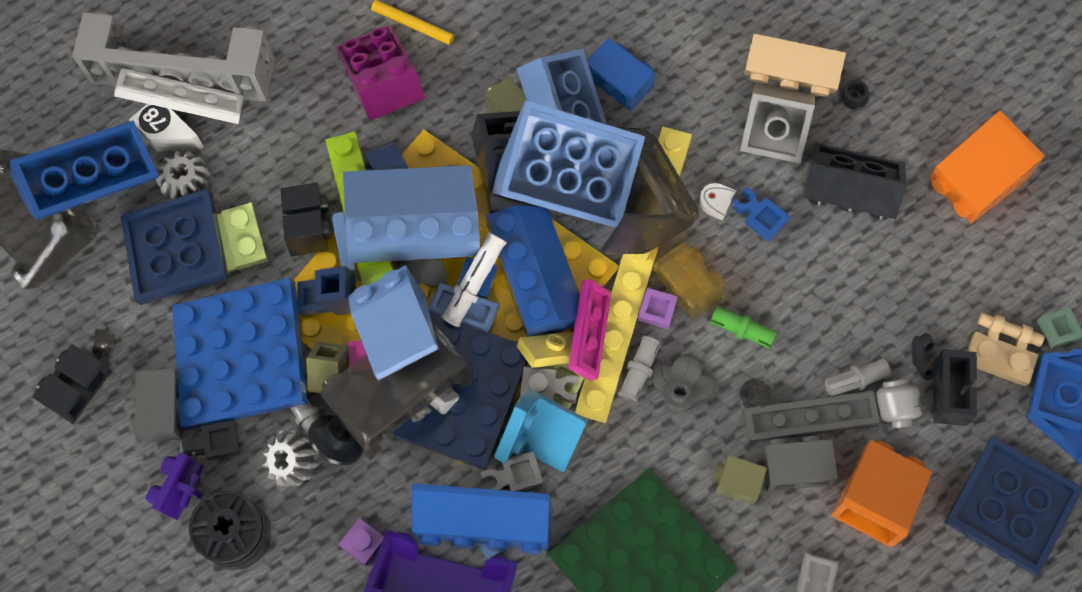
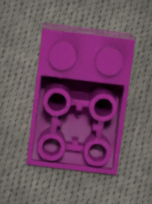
(380, 72)

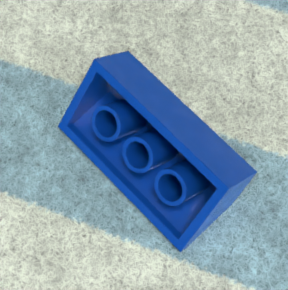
(82, 170)
(535, 269)
(481, 516)

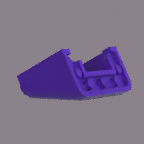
(404, 570)

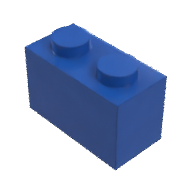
(620, 73)

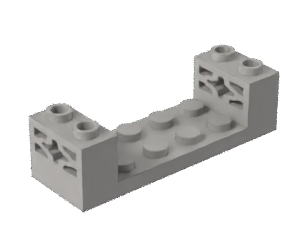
(104, 50)

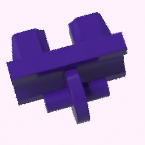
(178, 487)

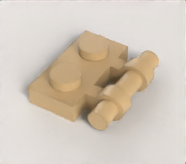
(1001, 358)

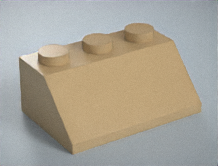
(794, 65)

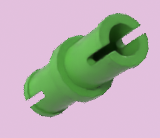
(744, 327)

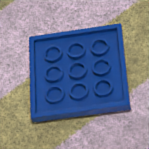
(239, 354)

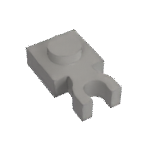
(545, 383)
(519, 474)

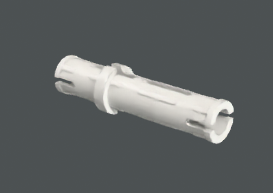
(473, 280)

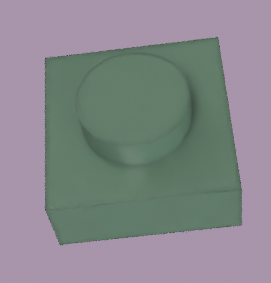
(1060, 328)

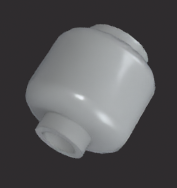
(899, 403)

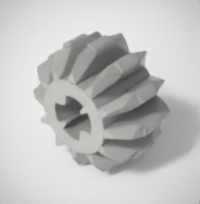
(182, 175)
(289, 458)

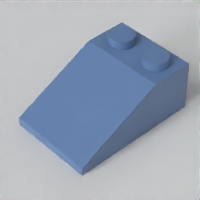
(562, 84)
(393, 321)

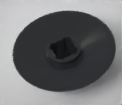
(329, 445)

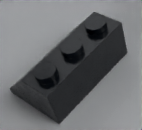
(855, 181)

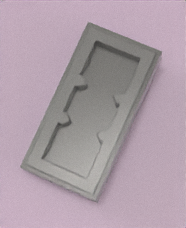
(816, 574)

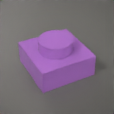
(657, 308)
(362, 542)

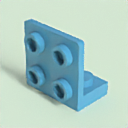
(543, 428)

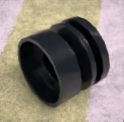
(247, 536)

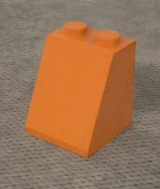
(986, 167)
(883, 493)

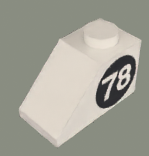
(165, 130)

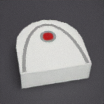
(716, 199)

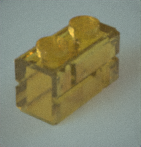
(689, 279)

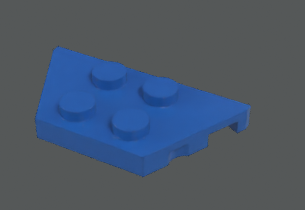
(1057, 400)

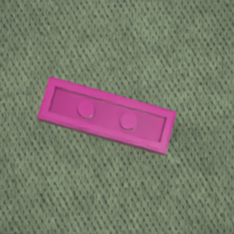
(590, 330)

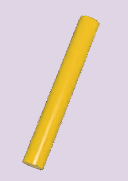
(412, 22)

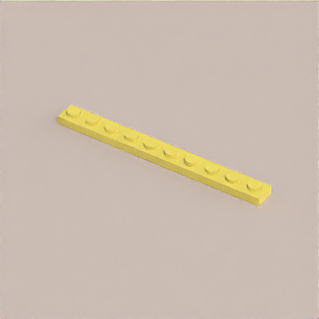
(625, 305)

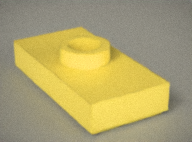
(546, 349)

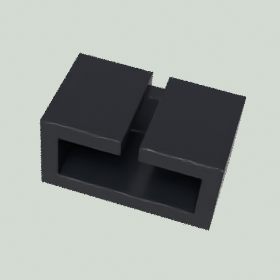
(305, 219)
(955, 374)
(71, 384)

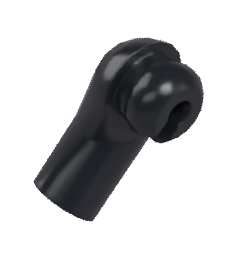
(919, 356)

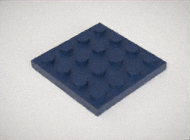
(477, 418)

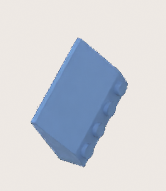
(569, 164)
(410, 214)

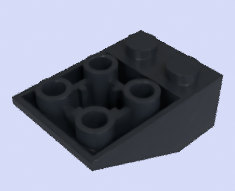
(490, 140)

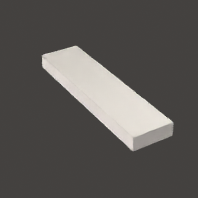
(179, 95)

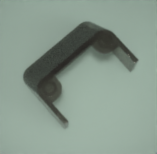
(656, 205)

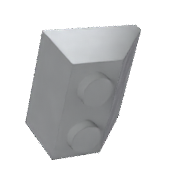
(777, 122)

